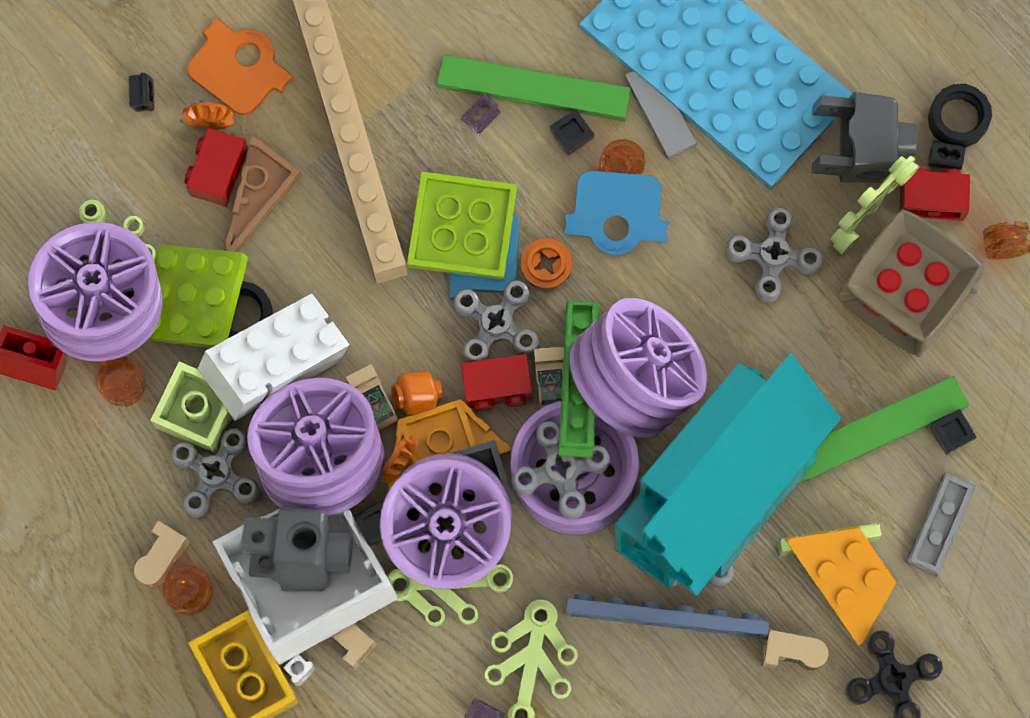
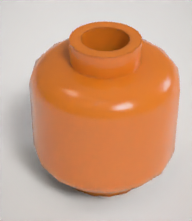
(416, 392)

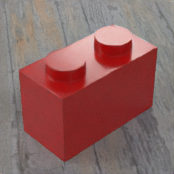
(216, 167)
(937, 194)
(30, 358)
(497, 382)

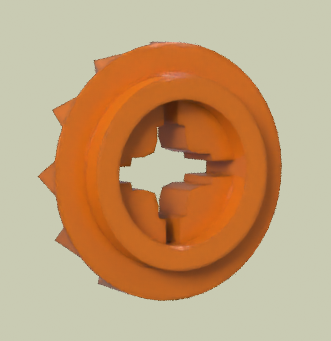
(208, 115)
(550, 250)
(399, 459)

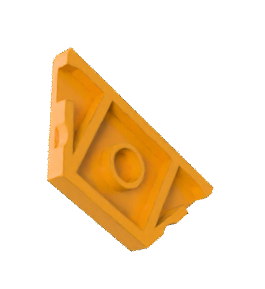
(445, 431)
(846, 575)

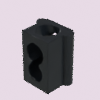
(141, 92)
(947, 149)

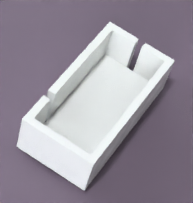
(272, 354)

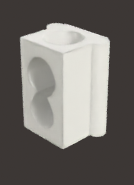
(299, 670)

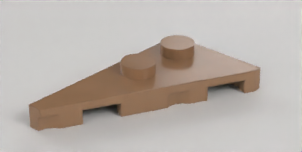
(262, 186)

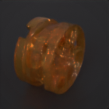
(623, 157)
(1007, 240)
(121, 381)
(187, 590)

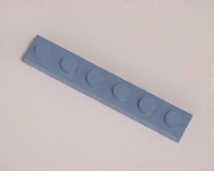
(680, 618)

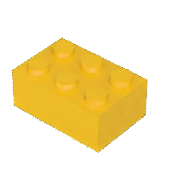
(243, 670)

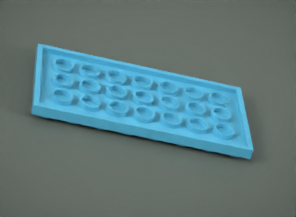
(723, 74)

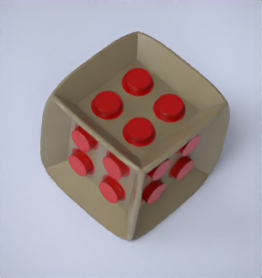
(910, 282)

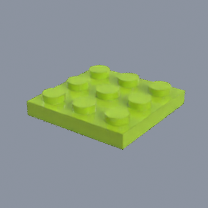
(462, 225)
(198, 294)

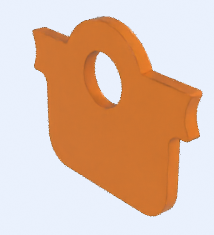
(231, 83)

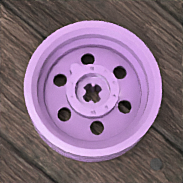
(96, 291)
(638, 368)
(310, 432)
(611, 493)
(481, 550)

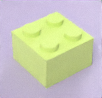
(191, 410)

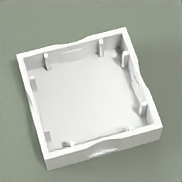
(302, 619)

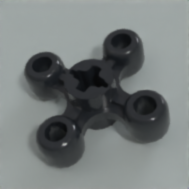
(889, 664)

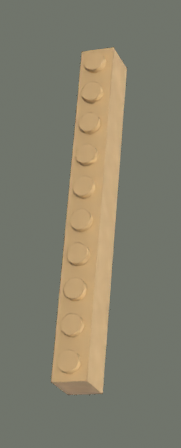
(351, 140)

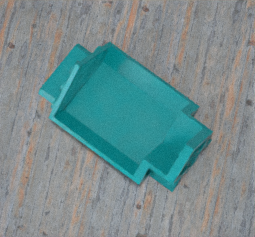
(725, 475)

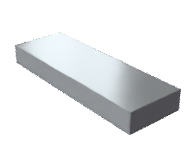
(662, 117)
(940, 524)

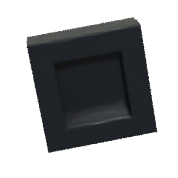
(571, 132)
(953, 431)
(369, 523)

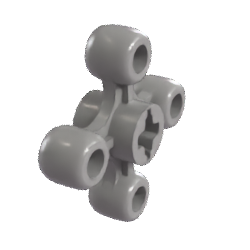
(761, 253)
(483, 315)
(547, 475)
(209, 485)

